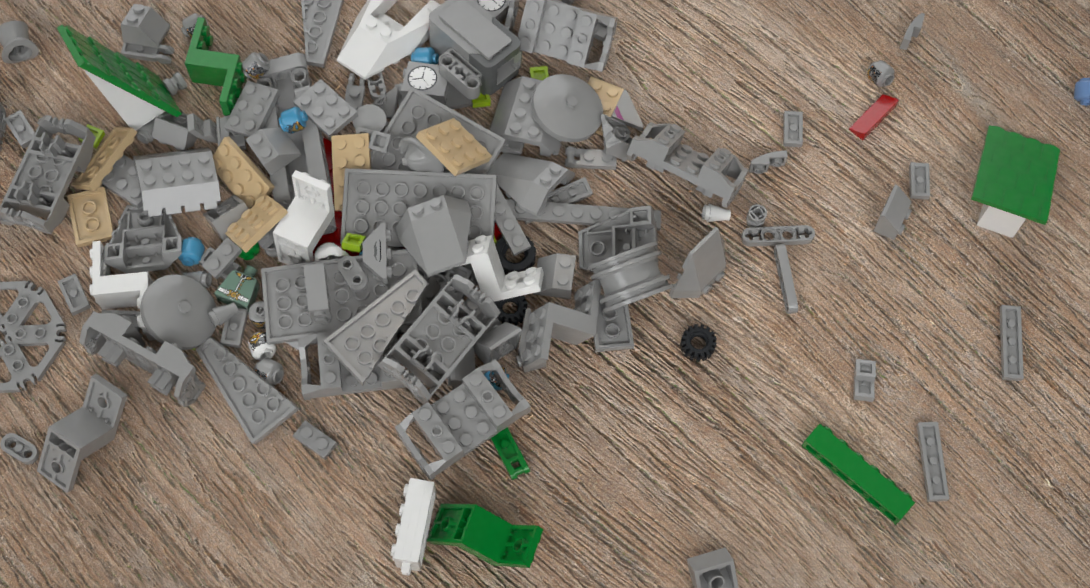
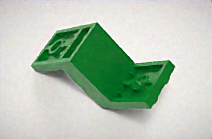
(214, 67)
(485, 535)

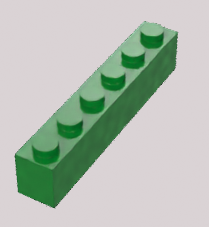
(858, 474)

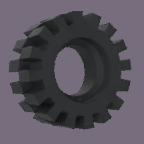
(516, 317)
(701, 332)

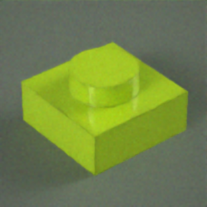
(539, 72)
(481, 101)
(98, 133)
(353, 242)

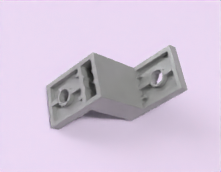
(562, 324)
(81, 433)

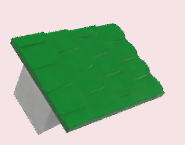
(128, 86)
(1014, 181)

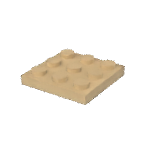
(454, 146)
(256, 222)

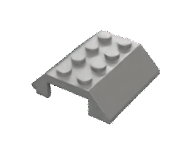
(516, 120)
(177, 181)

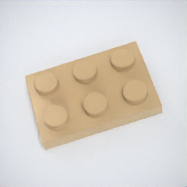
(609, 96)
(90, 216)

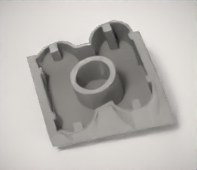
(615, 137)

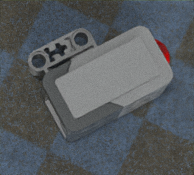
(473, 48)

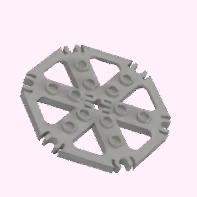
(28, 335)

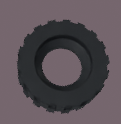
(527, 262)

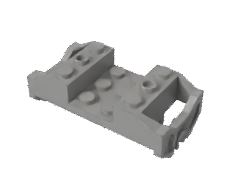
(561, 31)
(668, 154)
(46, 175)
(118, 339)
(439, 339)
(335, 377)
(463, 418)

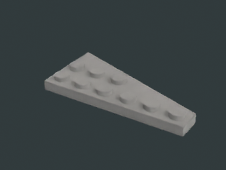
(319, 24)
(368, 334)
(252, 399)

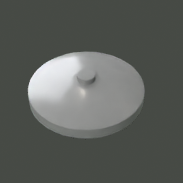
(567, 108)
(177, 311)

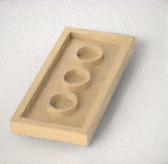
(348, 152)
(104, 158)
(240, 173)

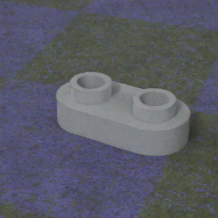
(351, 273)
(21, 448)

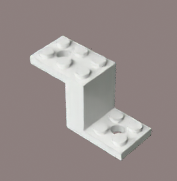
(305, 221)
(491, 276)
(119, 289)

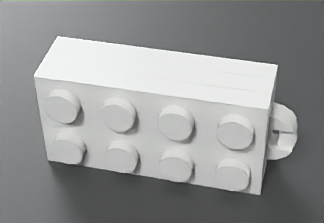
(414, 525)

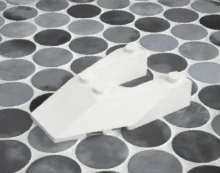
(381, 41)

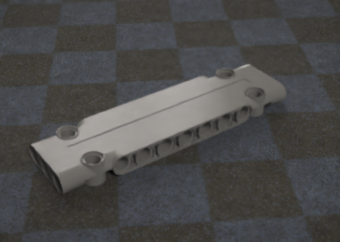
(292, 79)

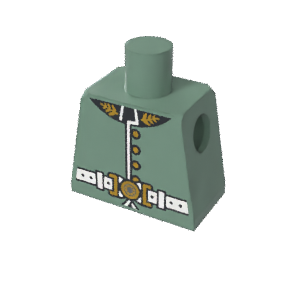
(239, 288)

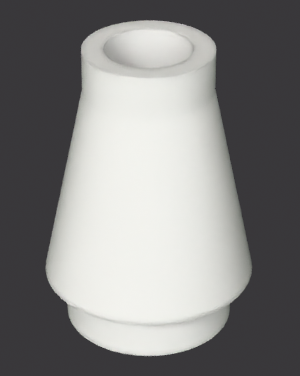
(714, 213)

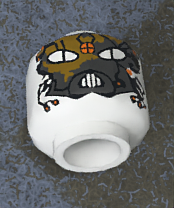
(259, 347)

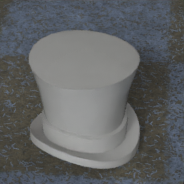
(16, 42)
(370, 118)

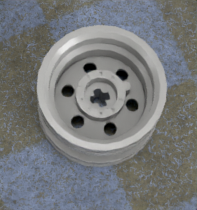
(630, 276)

